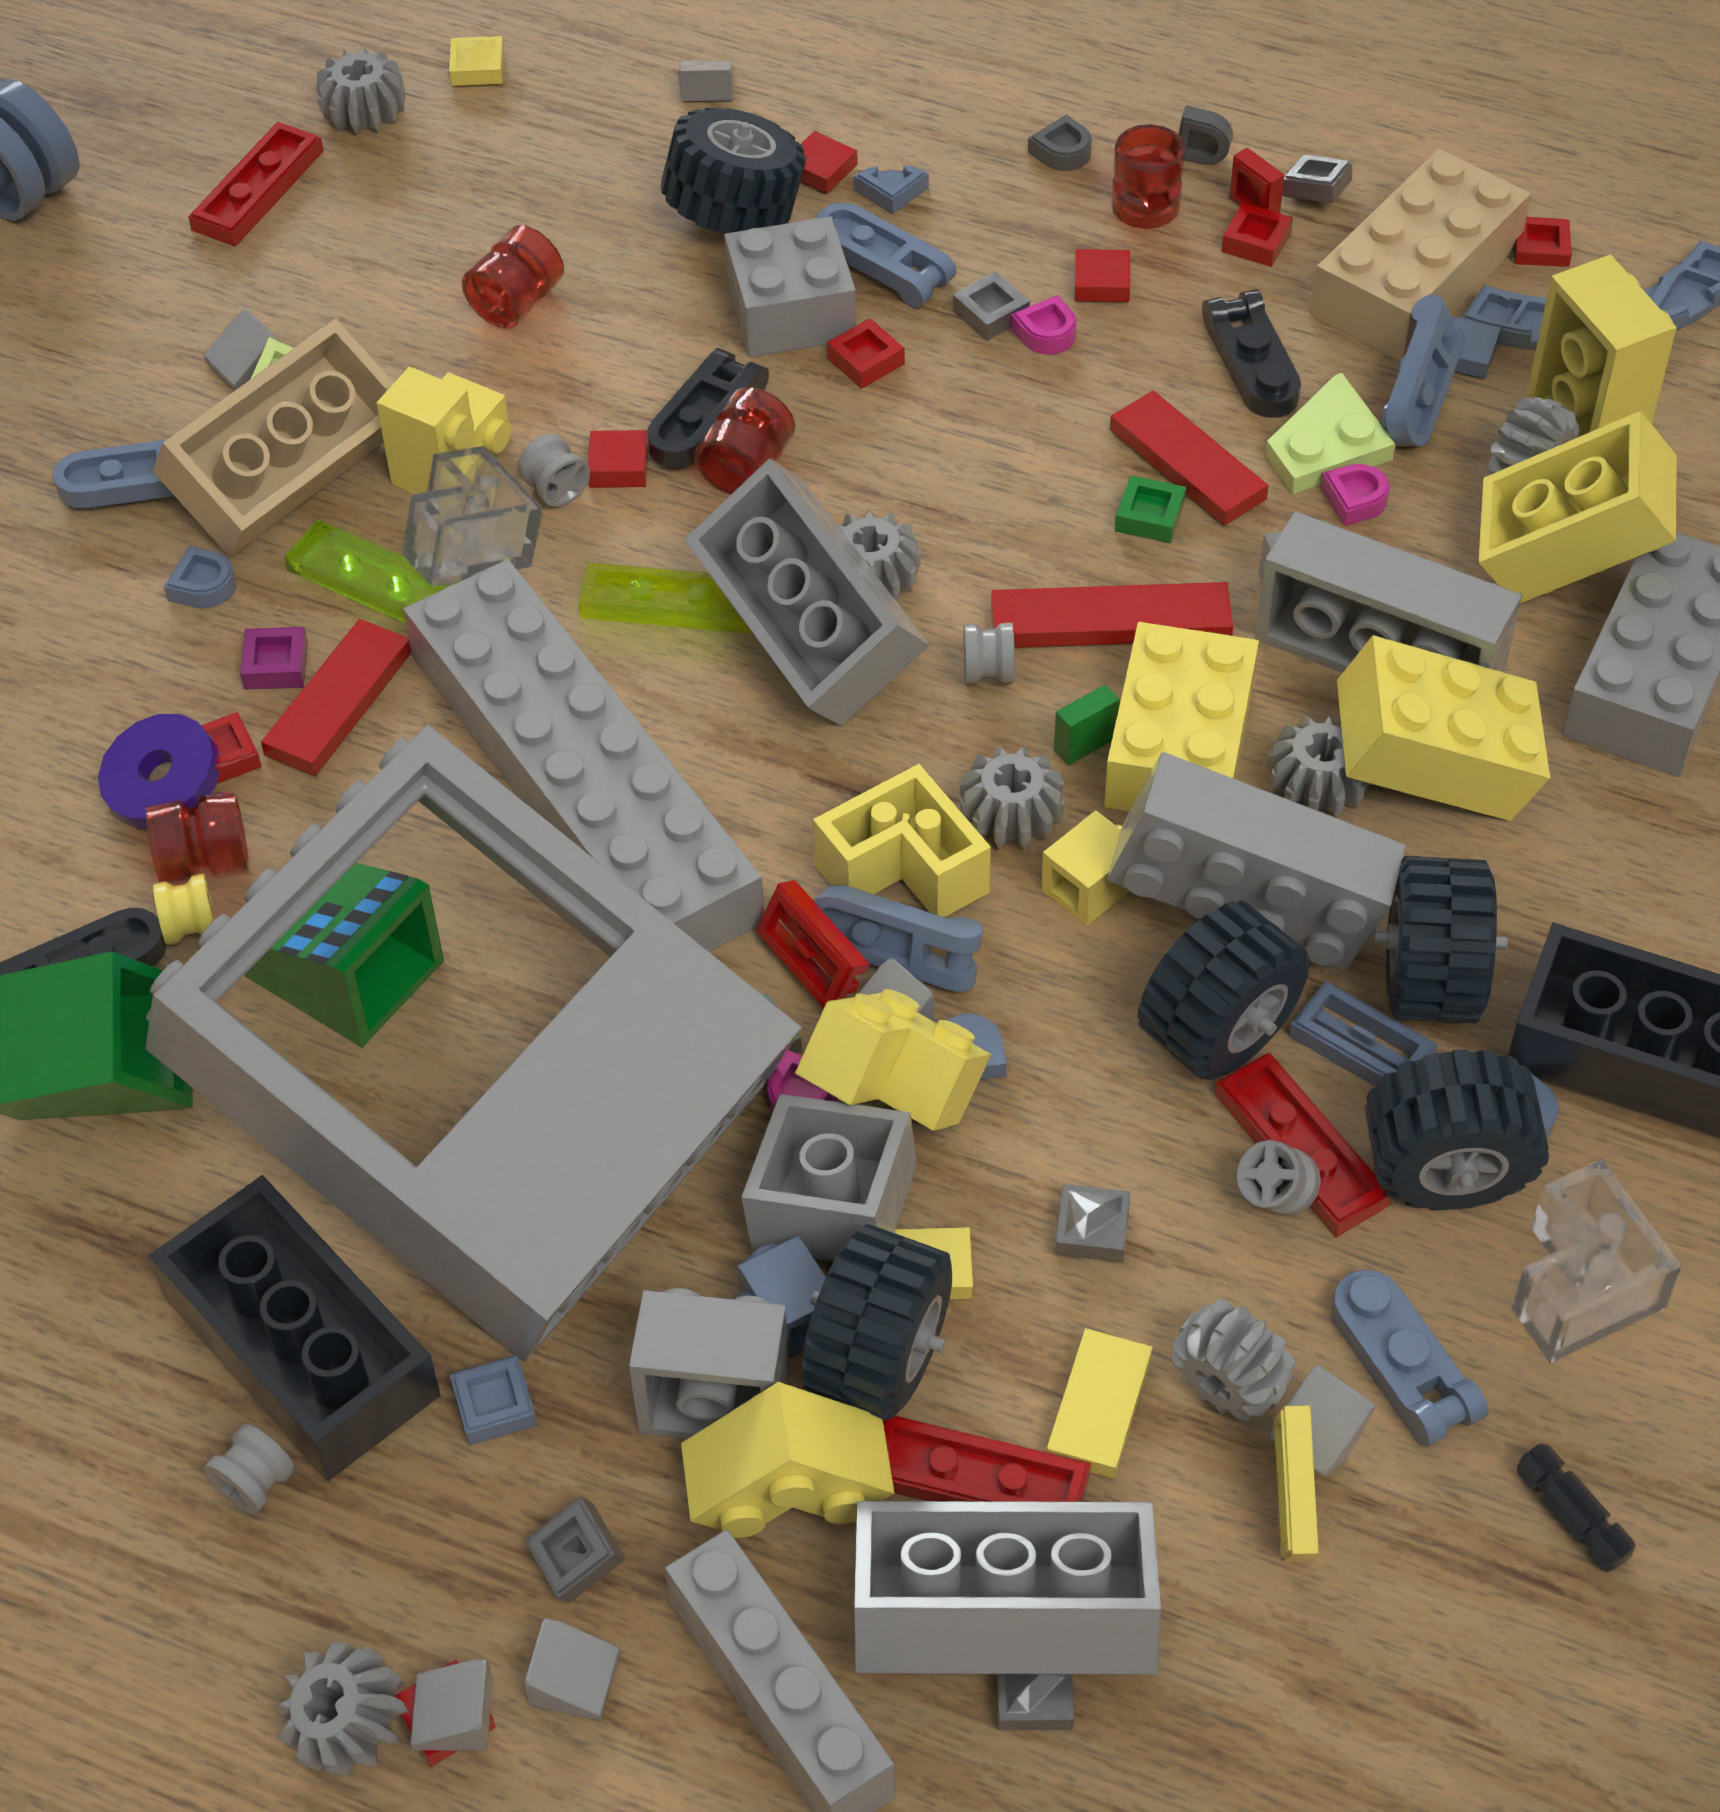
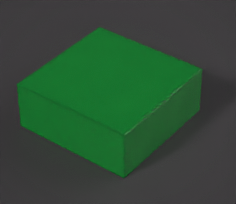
(1150, 509)
(1085, 724)

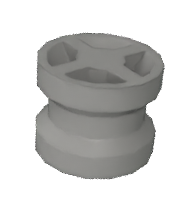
(553, 470)
(988, 653)
(1267, 1166)
(249, 1469)

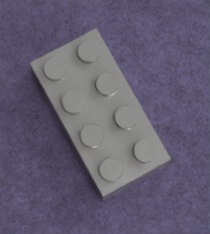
(1337, 589)
(806, 593)
(1654, 660)
(1219, 841)
(1006, 1588)

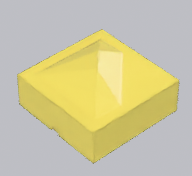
(476, 61)

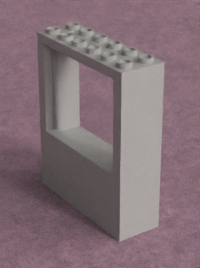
(569, 1140)

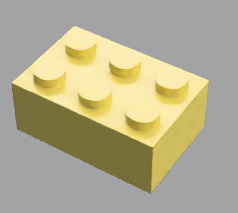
(1601, 345)
(1579, 508)
(1179, 697)
(1442, 729)

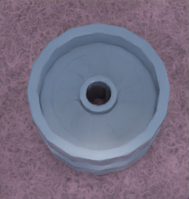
(34, 150)

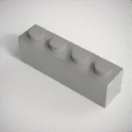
(779, 1680)

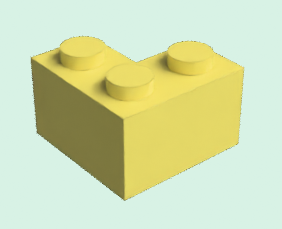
(437, 416)
(907, 834)
(893, 1054)
(784, 1455)

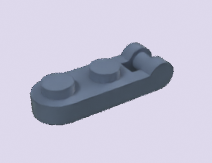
(889, 253)
(1423, 374)
(110, 476)
(901, 932)
(1404, 1356)

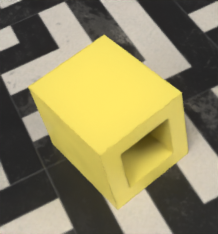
(1078, 868)

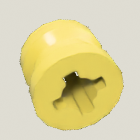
(183, 908)

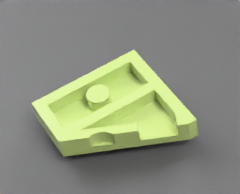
(1327, 435)

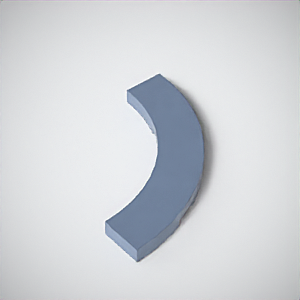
(1683, 293)

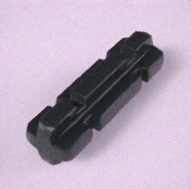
(1576, 1507)

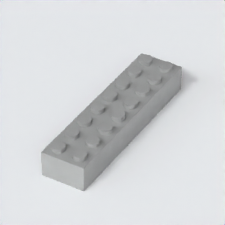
(580, 752)

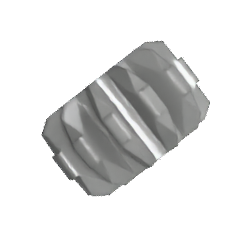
(360, 90)
(1531, 430)
(886, 548)
(1310, 767)
(1012, 797)
(1233, 1360)
(341, 1709)

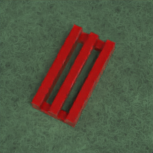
(816, 939)

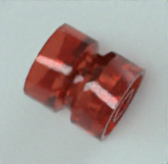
(1147, 176)
(513, 276)
(743, 438)
(197, 837)

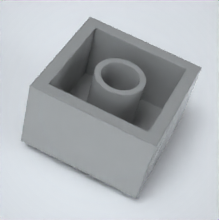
(789, 285)
(828, 1173)
(703, 1358)

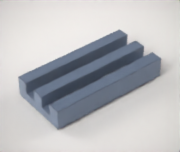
(1356, 1046)

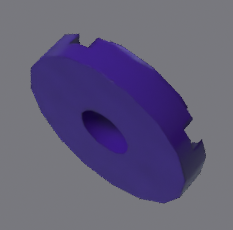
(145, 746)

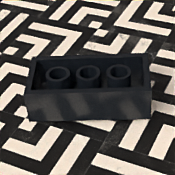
(1624, 1027)
(296, 1327)

